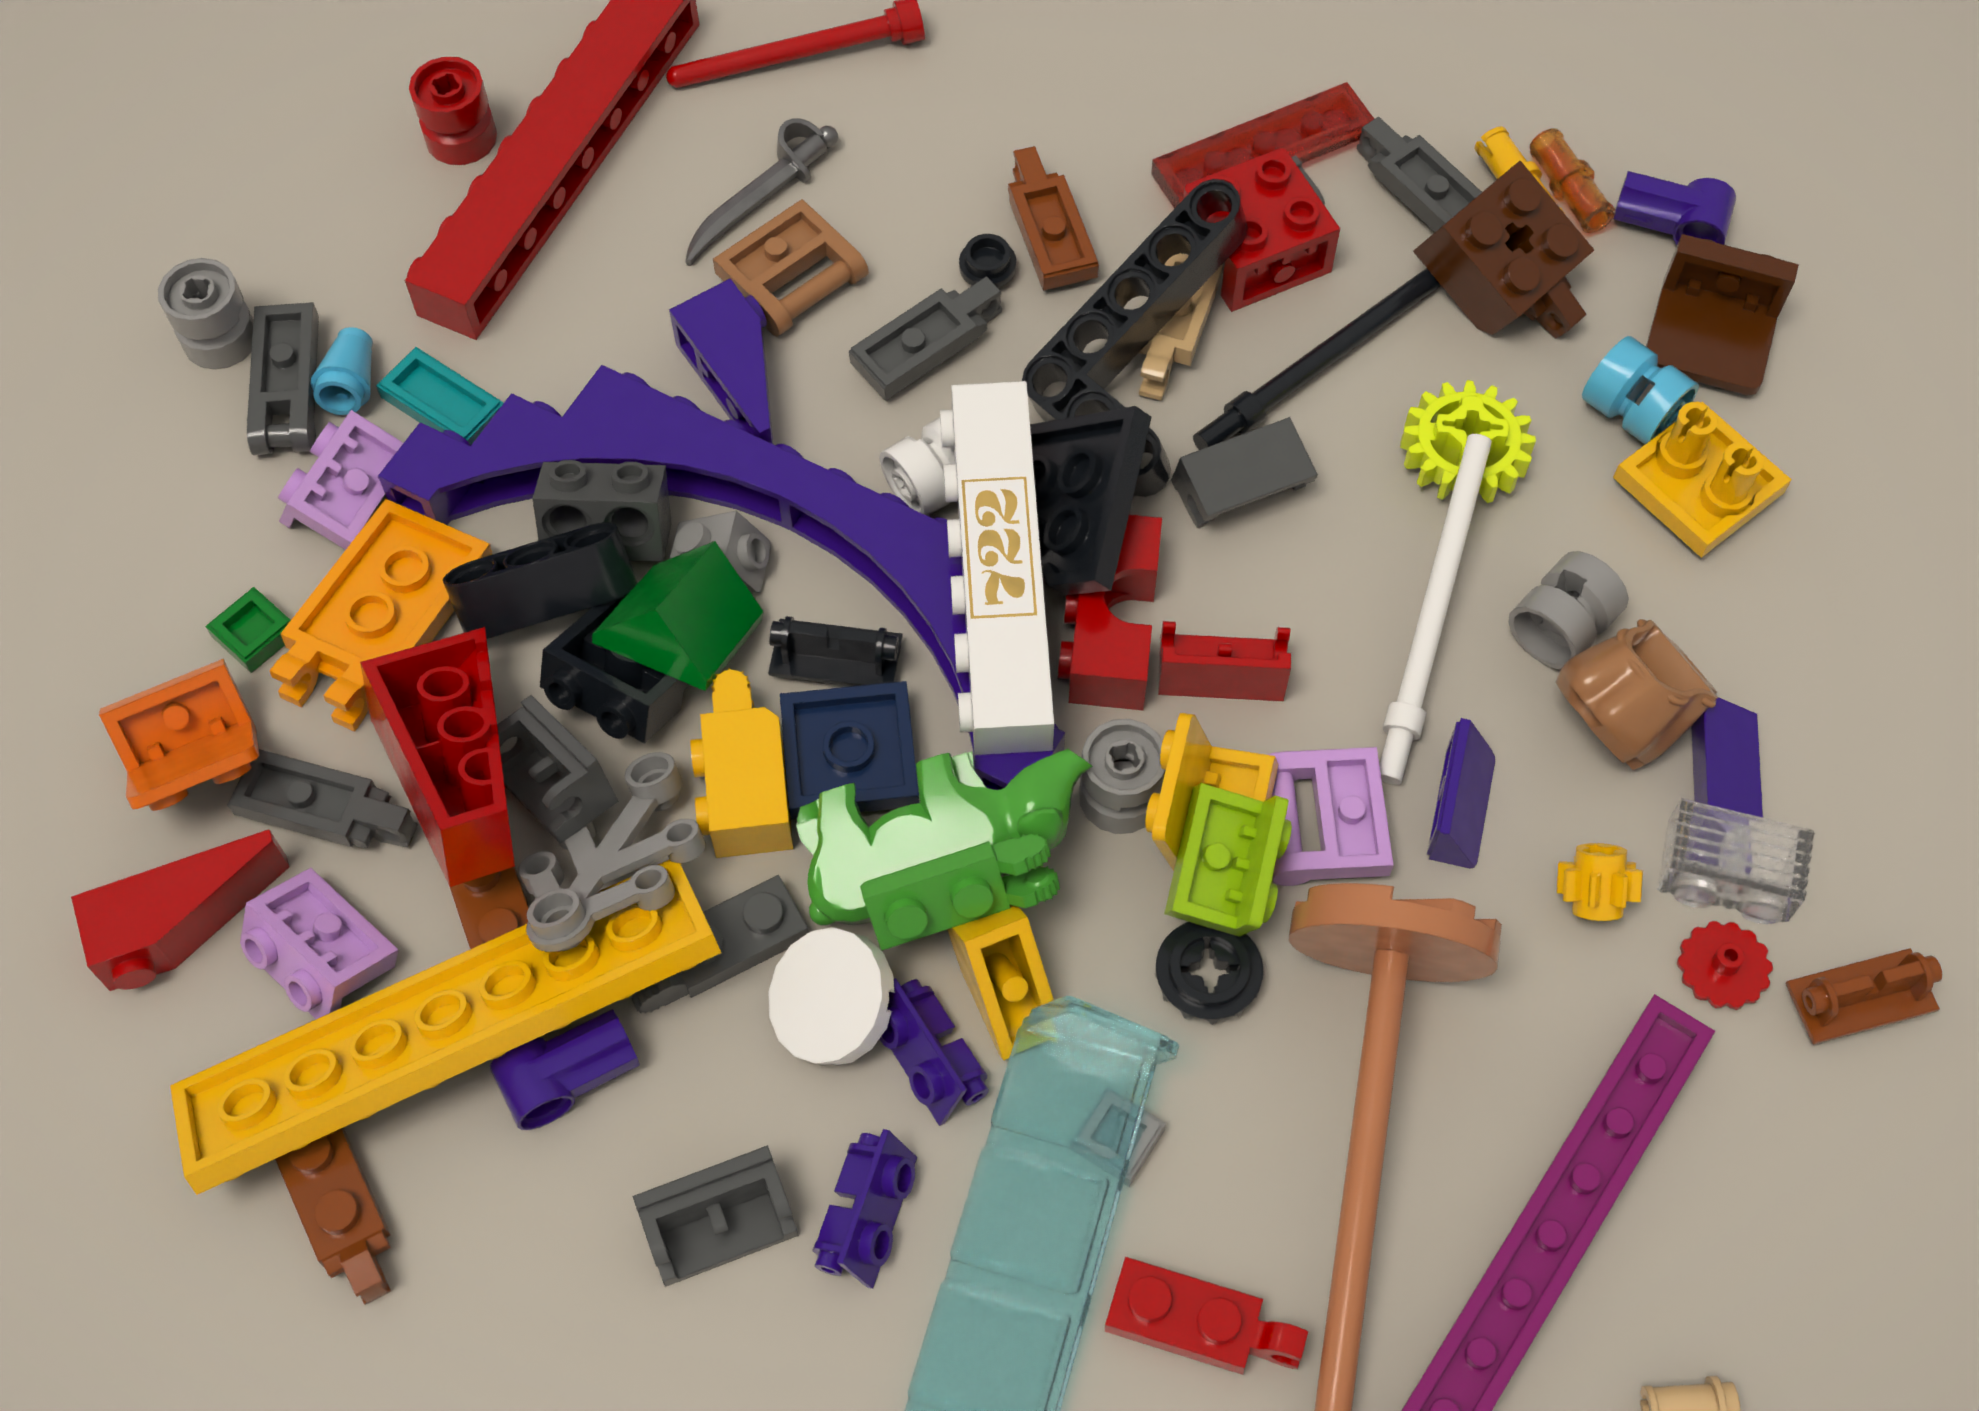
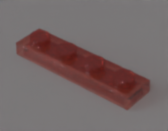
(1302, 128)

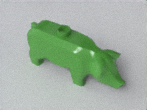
(951, 816)

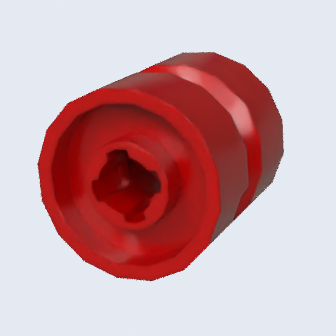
(453, 110)

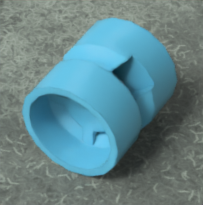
(1623, 379)

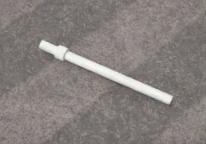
(1405, 716)

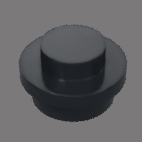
(989, 257)

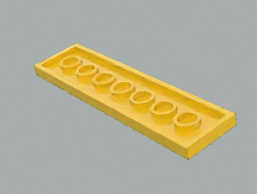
(423, 1034)

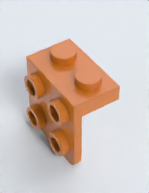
(182, 736)

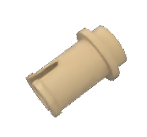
(1709, 1396)

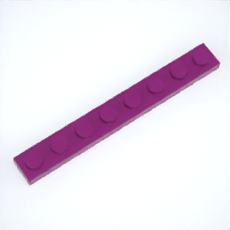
(1563, 1214)

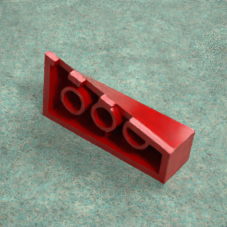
(443, 742)

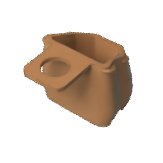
(1636, 692)

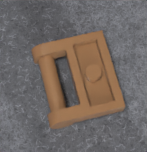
(782, 252)

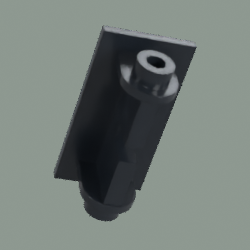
(833, 653)

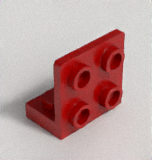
(1288, 230)

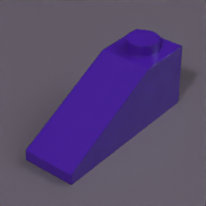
(725, 347)

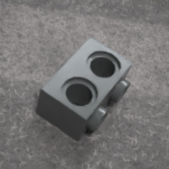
(591, 493)

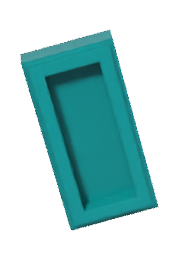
(438, 396)

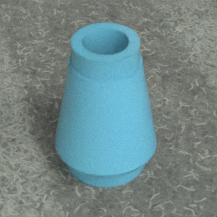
(344, 374)

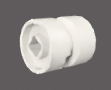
(916, 469)

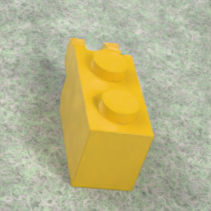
(742, 773)

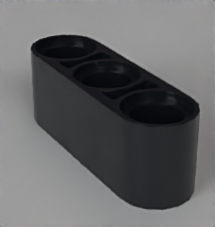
(541, 580)

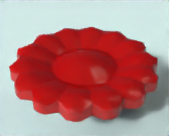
(1724, 965)

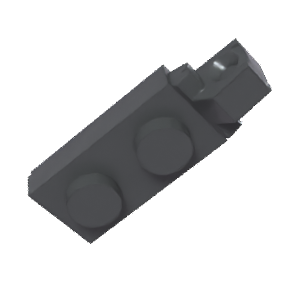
(1416, 173)
(925, 336)
(320, 802)

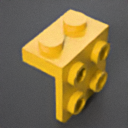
(1192, 761)

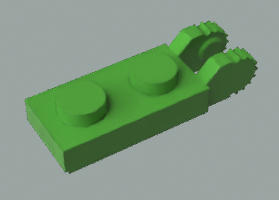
(959, 889)

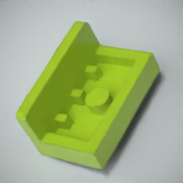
(1228, 860)

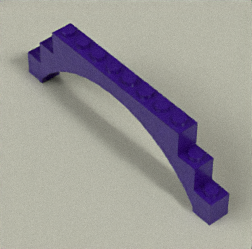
(714, 462)

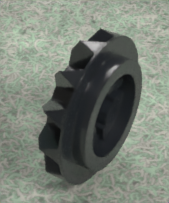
(1183, 953)

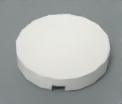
(830, 997)

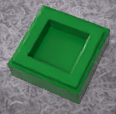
(250, 629)

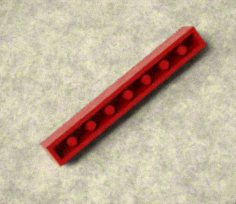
(547, 162)

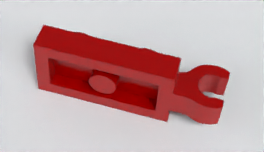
(1198, 1319)

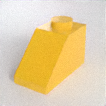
(1001, 972)

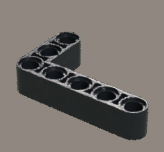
(1131, 330)

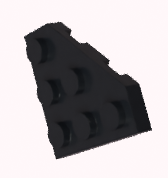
(1085, 494)

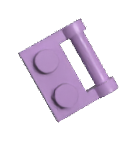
(1347, 811)

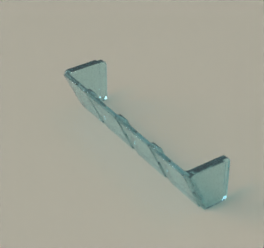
(1038, 1212)

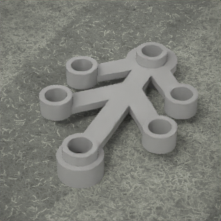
(565, 916)

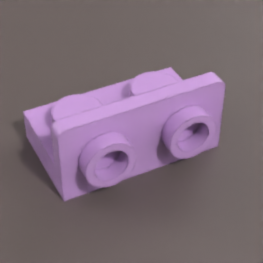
(343, 482)
(313, 943)

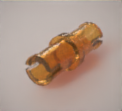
(1571, 180)

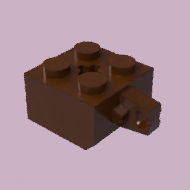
(1509, 256)

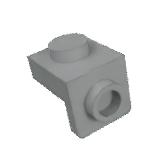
(737, 538)

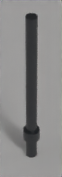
(1249, 408)

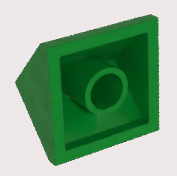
(684, 617)

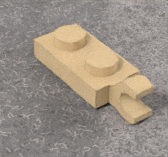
(1178, 337)

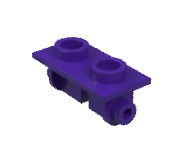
(935, 1072)
(860, 1239)

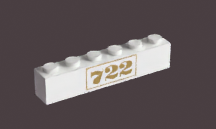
(1001, 570)

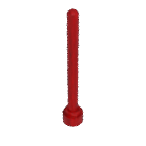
(898, 23)

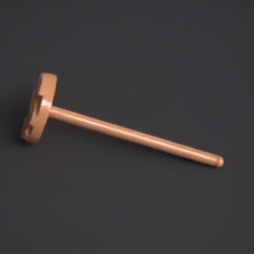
(1393, 942)

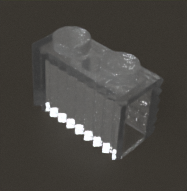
(1735, 862)

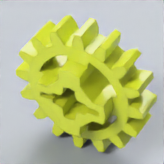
(1439, 430)

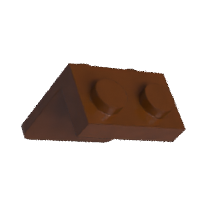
(1719, 313)

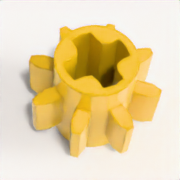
(1599, 881)

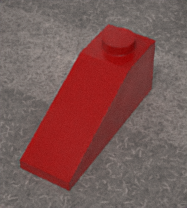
(168, 912)

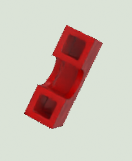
(1110, 655)

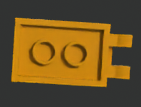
(370, 604)

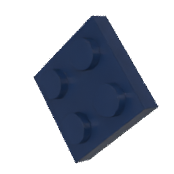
(850, 738)

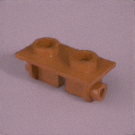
(1866, 994)

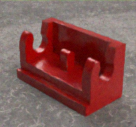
(1223, 665)

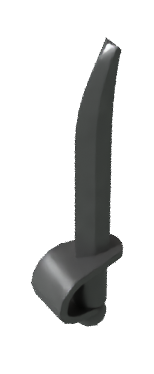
(790, 165)

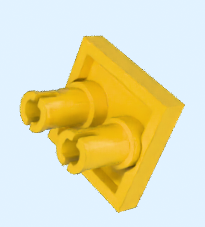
(1701, 478)

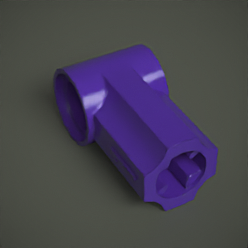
(1694, 210)
(547, 1076)

